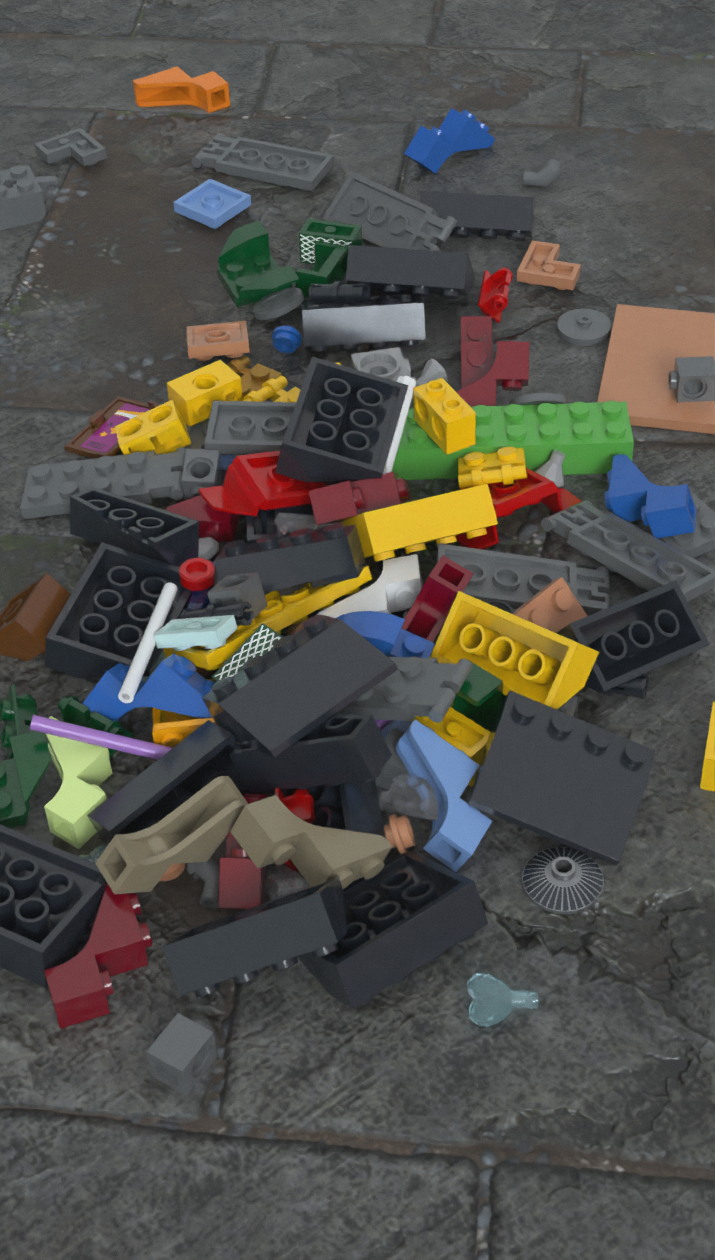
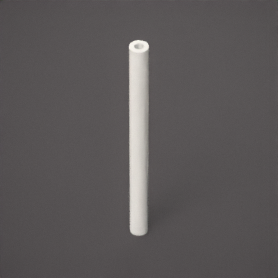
(147, 644)

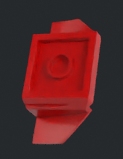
(254, 485)
(514, 496)

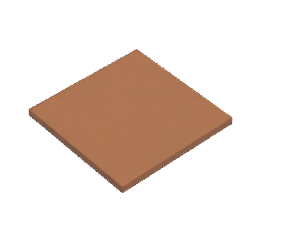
(639, 361)

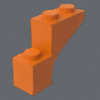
(177, 88)

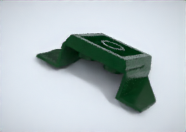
(249, 268)
(21, 776)

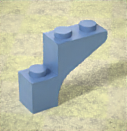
(448, 772)

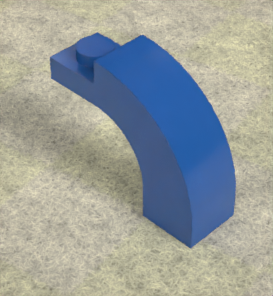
(386, 634)

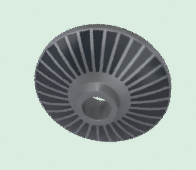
(561, 891)

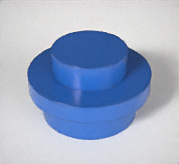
(286, 339)

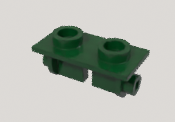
(78, 714)
(16, 716)

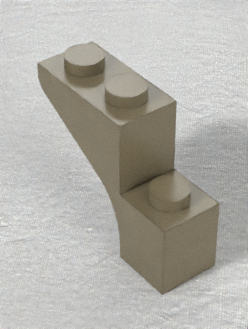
(184, 836)
(321, 854)

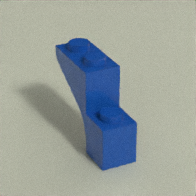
(455, 134)
(633, 497)
(171, 687)

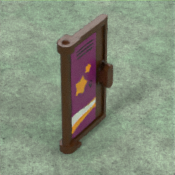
(99, 435)

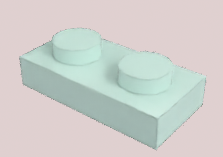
(191, 632)

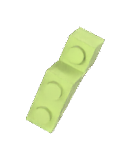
(82, 771)

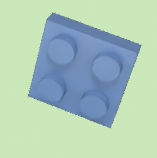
(212, 203)

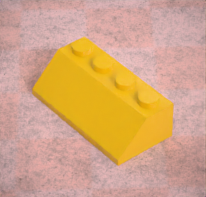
(424, 521)
(515, 651)

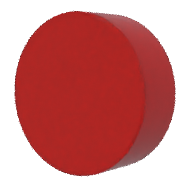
(197, 574)

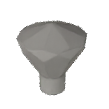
(432, 371)
(553, 468)

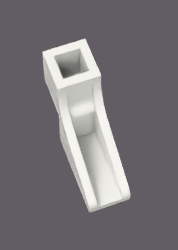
(392, 591)

